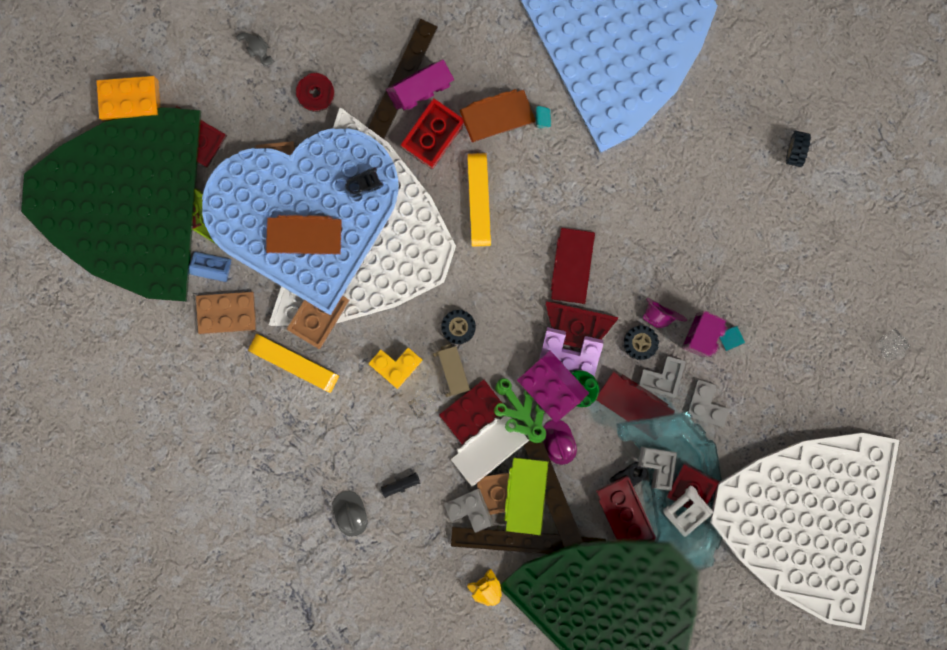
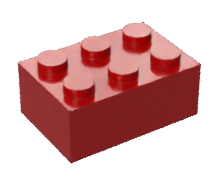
(433, 134)

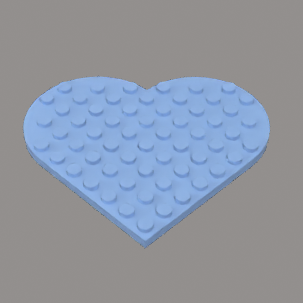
(307, 183)

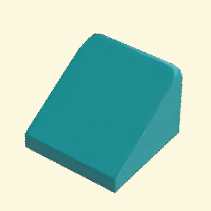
(543, 117)
(732, 338)

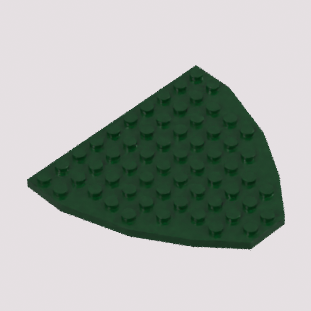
(123, 201)
(610, 595)

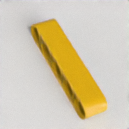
(479, 199)
(293, 363)

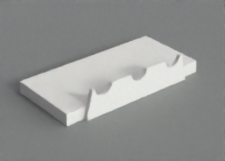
(487, 450)

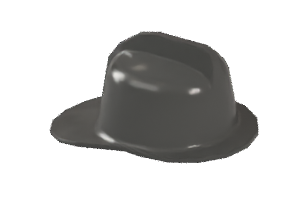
(350, 513)

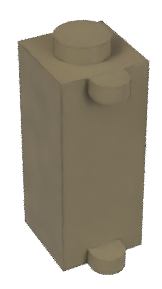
(453, 370)

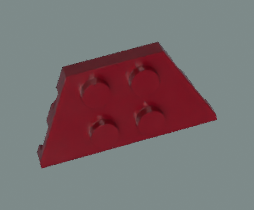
(578, 323)

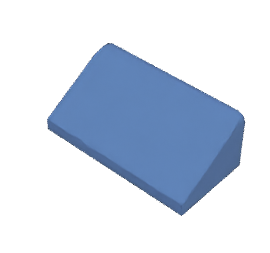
(210, 266)

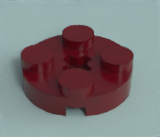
(309, 83)

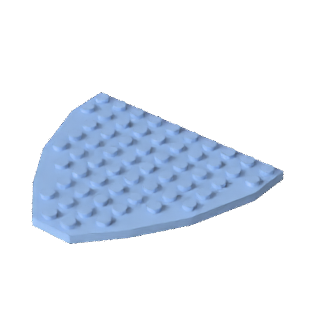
(621, 56)

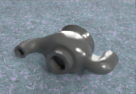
(256, 47)

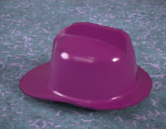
(659, 315)
(559, 442)

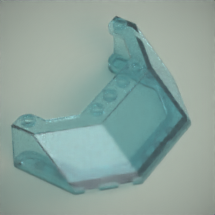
(680, 435)

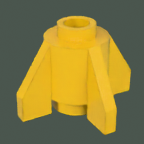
(486, 590)

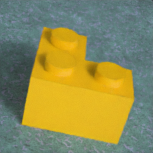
(396, 371)

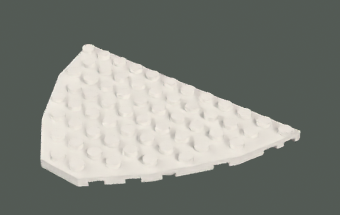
(404, 260)

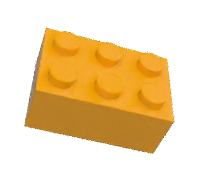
(128, 97)

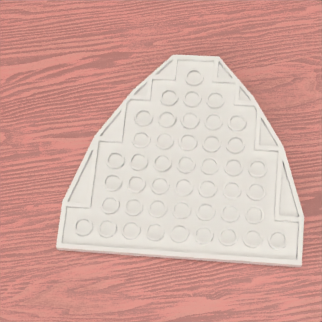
(812, 521)

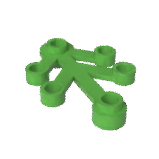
(521, 413)

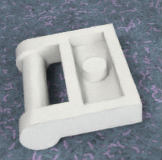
(692, 516)

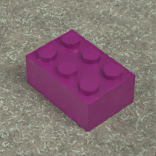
(420, 85)
(704, 334)
(553, 386)

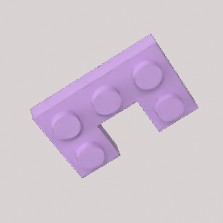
(585, 360)

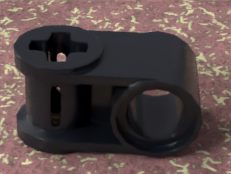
(365, 183)
(635, 479)

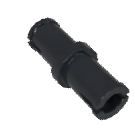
(400, 485)

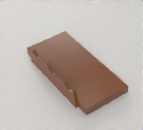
(497, 114)
(304, 235)

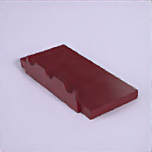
(572, 265)
(631, 399)
(625, 511)

